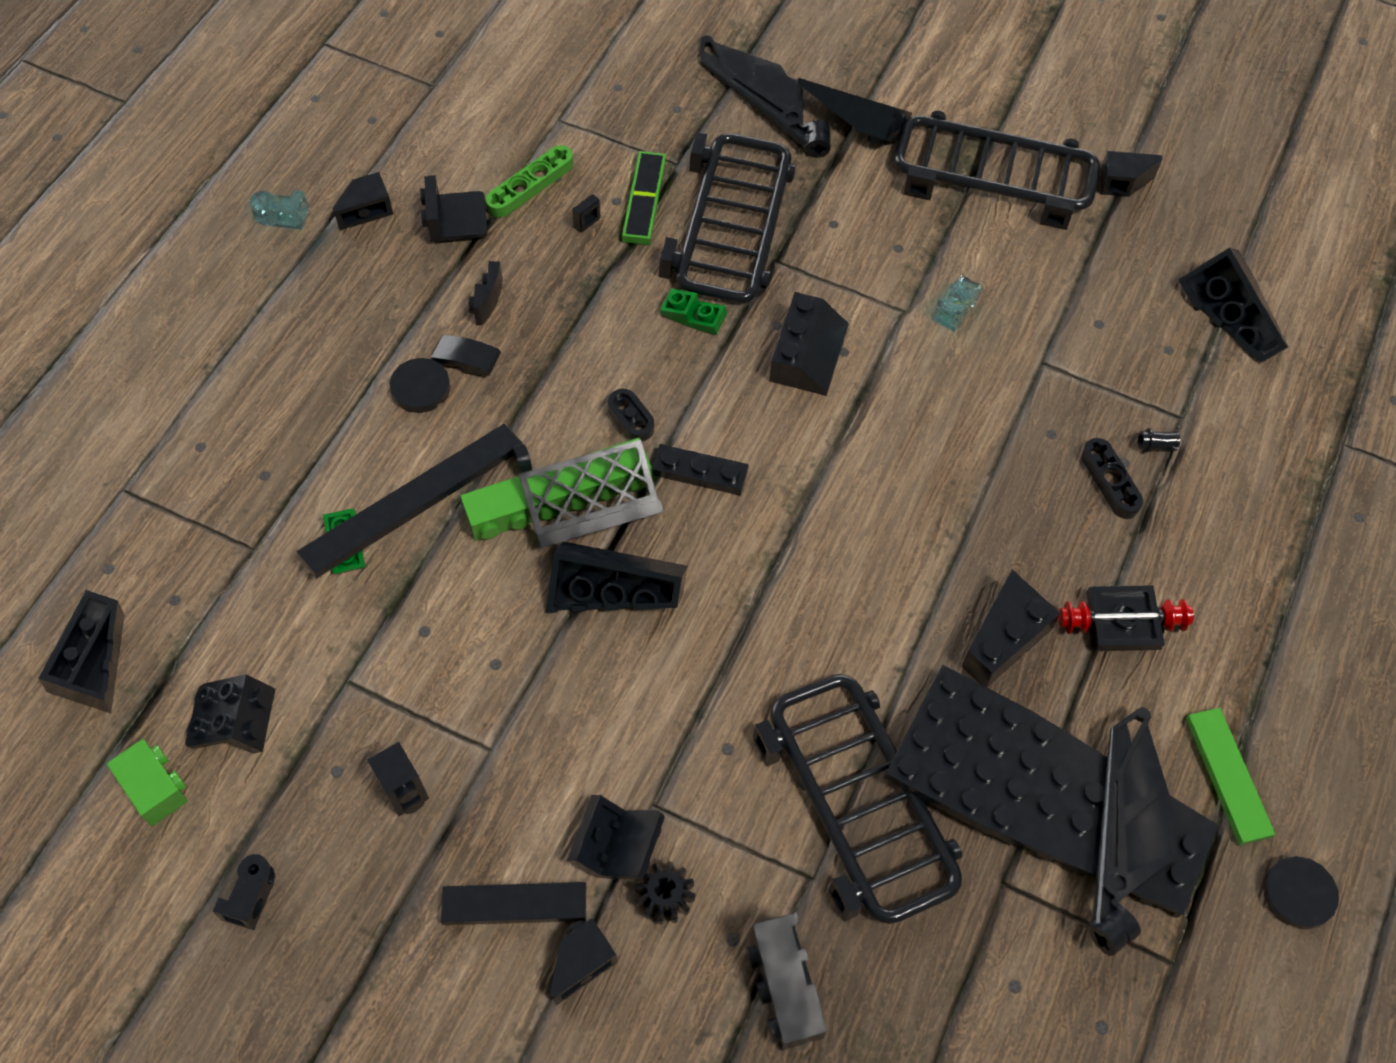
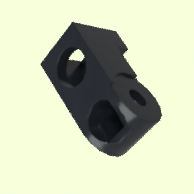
(248, 894)

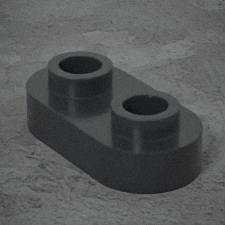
(633, 416)

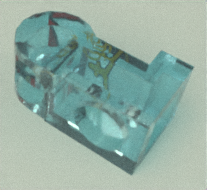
(279, 209)
(957, 302)

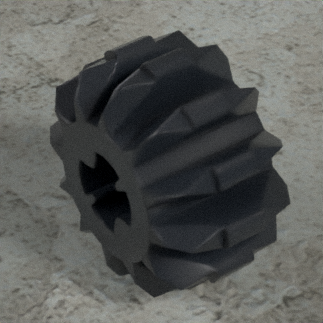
(679, 894)

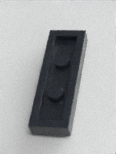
(700, 469)

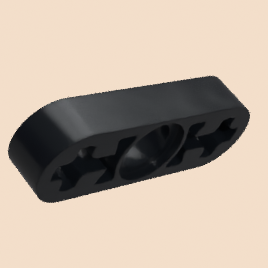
(1111, 491)

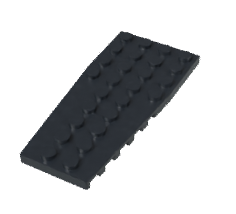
(1029, 784)

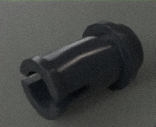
(1153, 440)

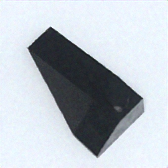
(865, 115)
(1234, 302)

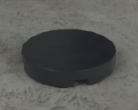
(420, 385)
(1301, 892)

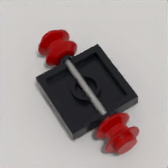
(1125, 617)

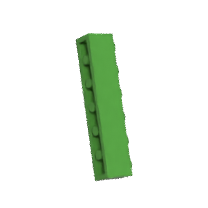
(505, 507)

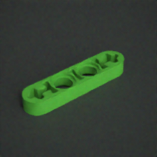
(534, 184)

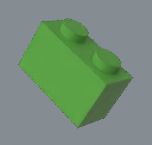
(148, 782)

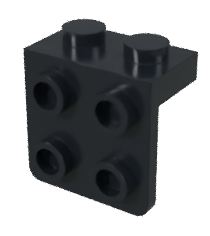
(452, 214)
(231, 712)
(615, 840)

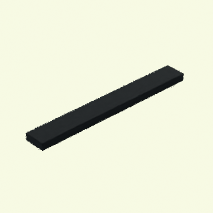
(407, 501)

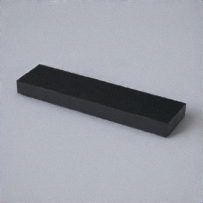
(514, 903)

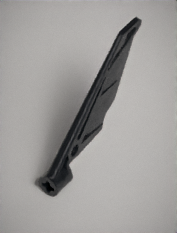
(769, 91)
(1133, 831)

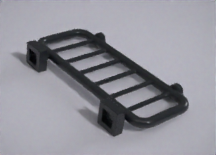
(711, 155)
(1057, 208)
(849, 895)

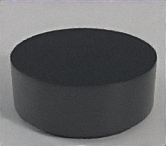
(522, 458)

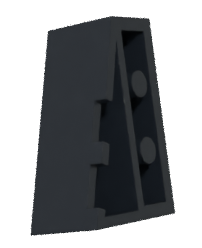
(1009, 631)

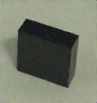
(586, 213)

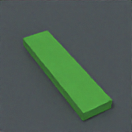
(1230, 777)

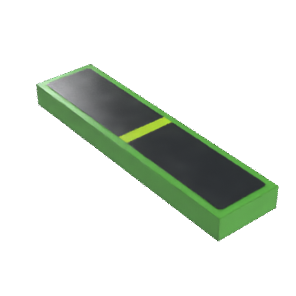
(644, 198)

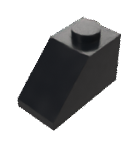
(362, 202)
(580, 959)

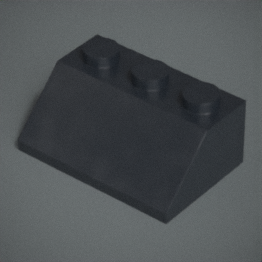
(808, 345)

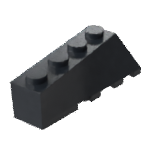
(611, 580)

